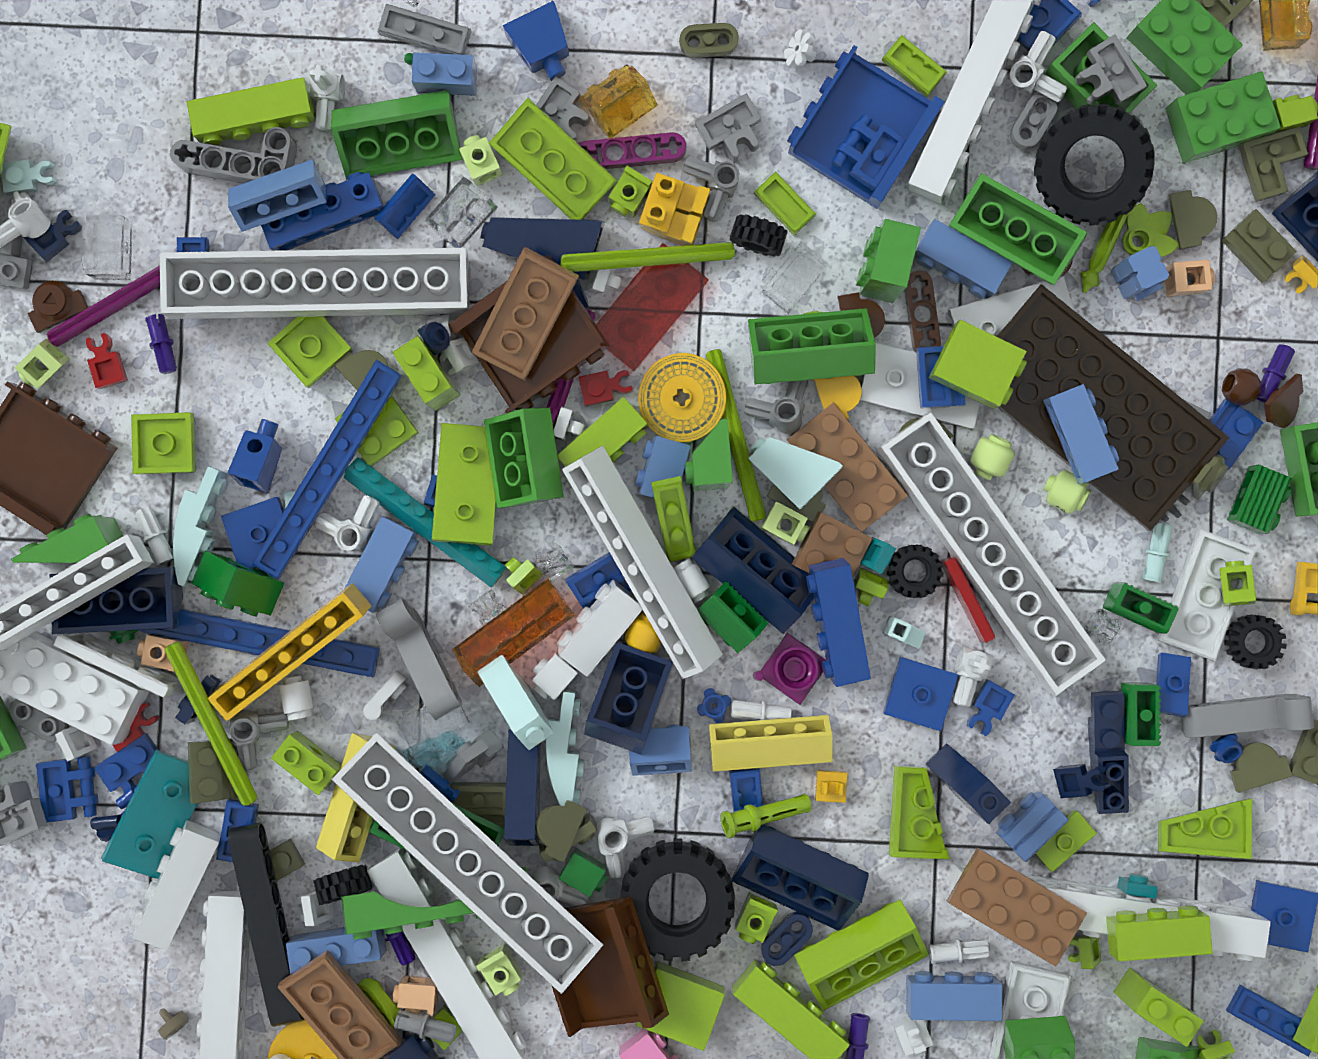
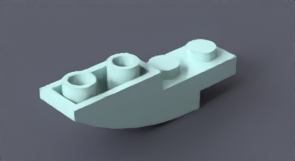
(190, 533)
(565, 764)

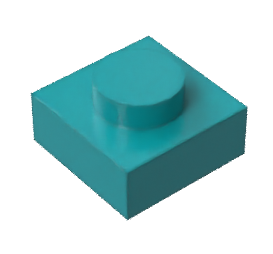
(878, 556)
(1137, 885)

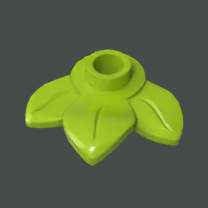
(1150, 230)

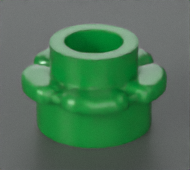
(123, 636)

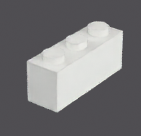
(599, 627)

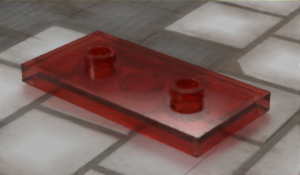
(649, 310)

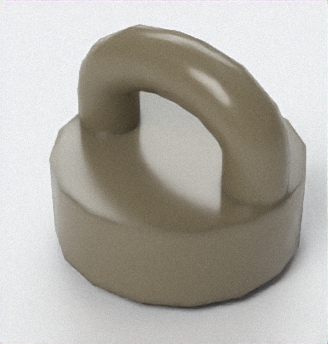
(172, 1024)

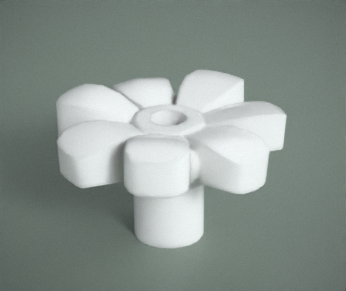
(800, 49)

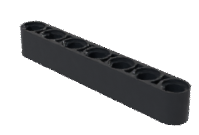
(263, 917)

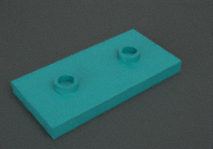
(152, 816)

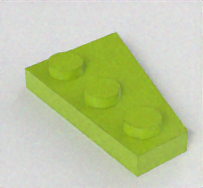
(913, 816)
(1210, 832)

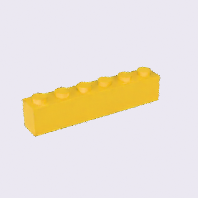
(289, 652)

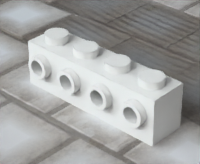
(176, 885)

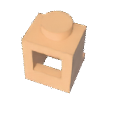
(1199, 272)
(148, 648)
(416, 994)

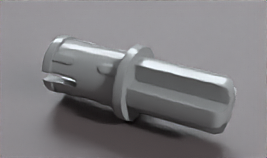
(425, 1026)

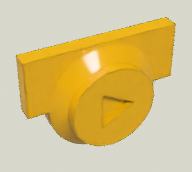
(843, 391)

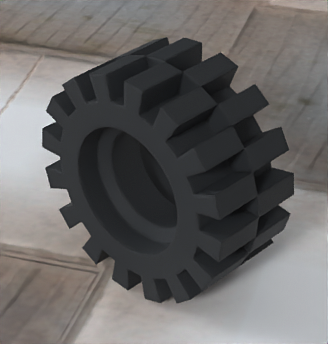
(758, 235)
(932, 566)
(1272, 646)
(342, 883)

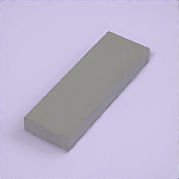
(424, 31)

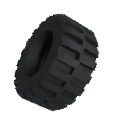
(1094, 206)
(708, 870)

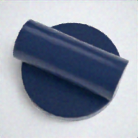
(435, 337)
(105, 826)

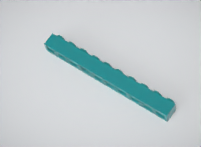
(421, 520)

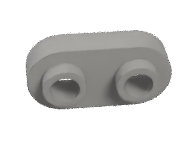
(1033, 122)
(36, 721)

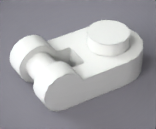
(392, 688)

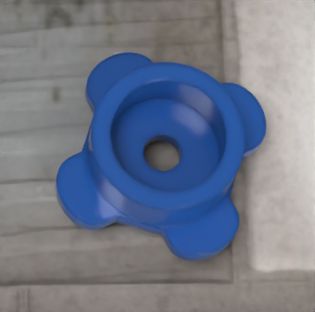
(717, 713)
(1226, 748)

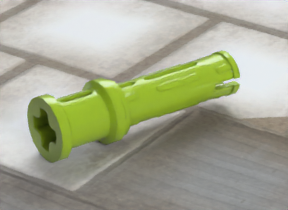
(753, 817)

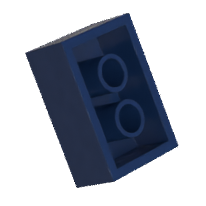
(628, 698)

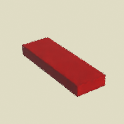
(968, 600)

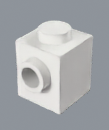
(553, 676)

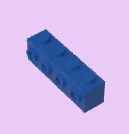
(345, 206)
(839, 622)

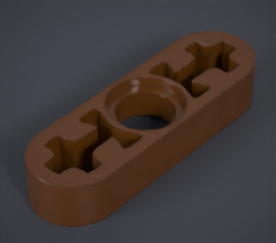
(912, 293)

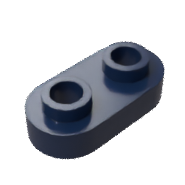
(789, 940)

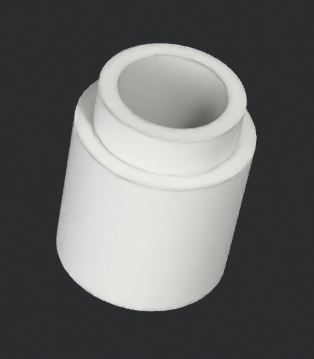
(692, 580)
(296, 698)

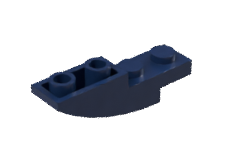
(1107, 749)

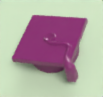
(792, 669)

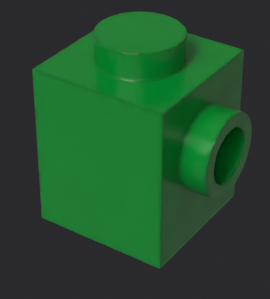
(584, 873)

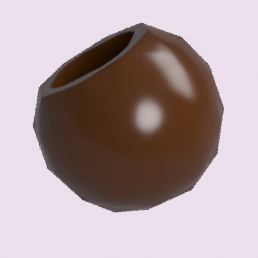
(1241, 386)

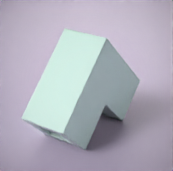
(904, 632)

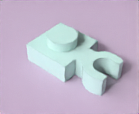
(23, 176)

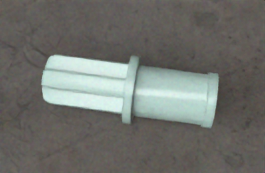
(1157, 552)

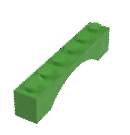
(374, 912)

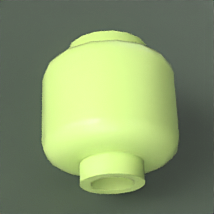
(992, 456)
(1066, 493)

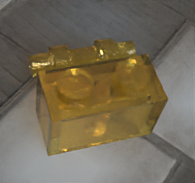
(1284, 23)
(619, 100)

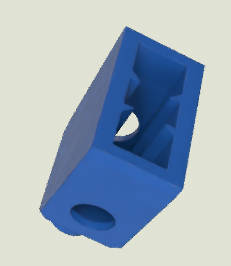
(539, 40)
(257, 458)

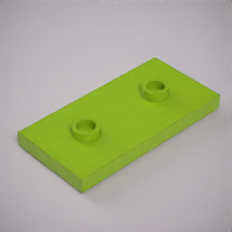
(552, 160)
(464, 487)

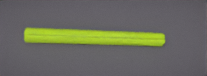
(648, 257)
(738, 444)
(211, 723)

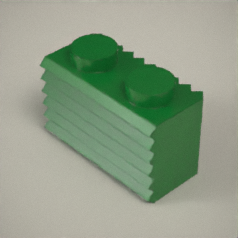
(1260, 499)
(1140, 607)
(732, 617)
(1142, 713)

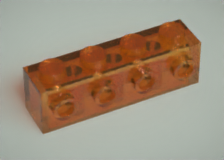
(514, 629)

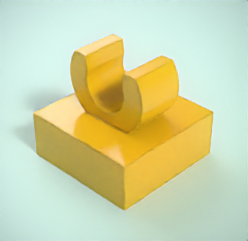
(1305, 271)
(831, 786)

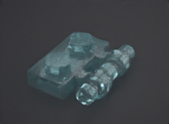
(432, 750)

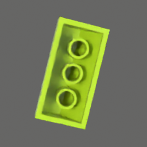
(861, 954)

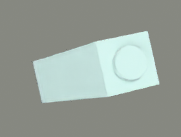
(793, 469)
(516, 702)

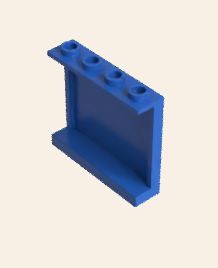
(856, 91)

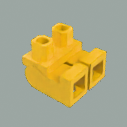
(674, 209)

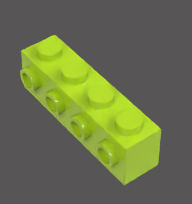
(251, 111)
(789, 1014)

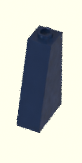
(543, 236)
(968, 784)
(522, 793)

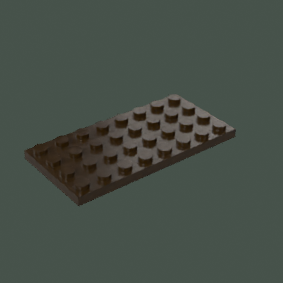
(1152, 428)

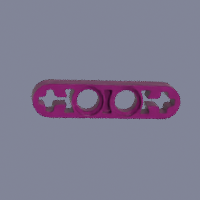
(628, 146)

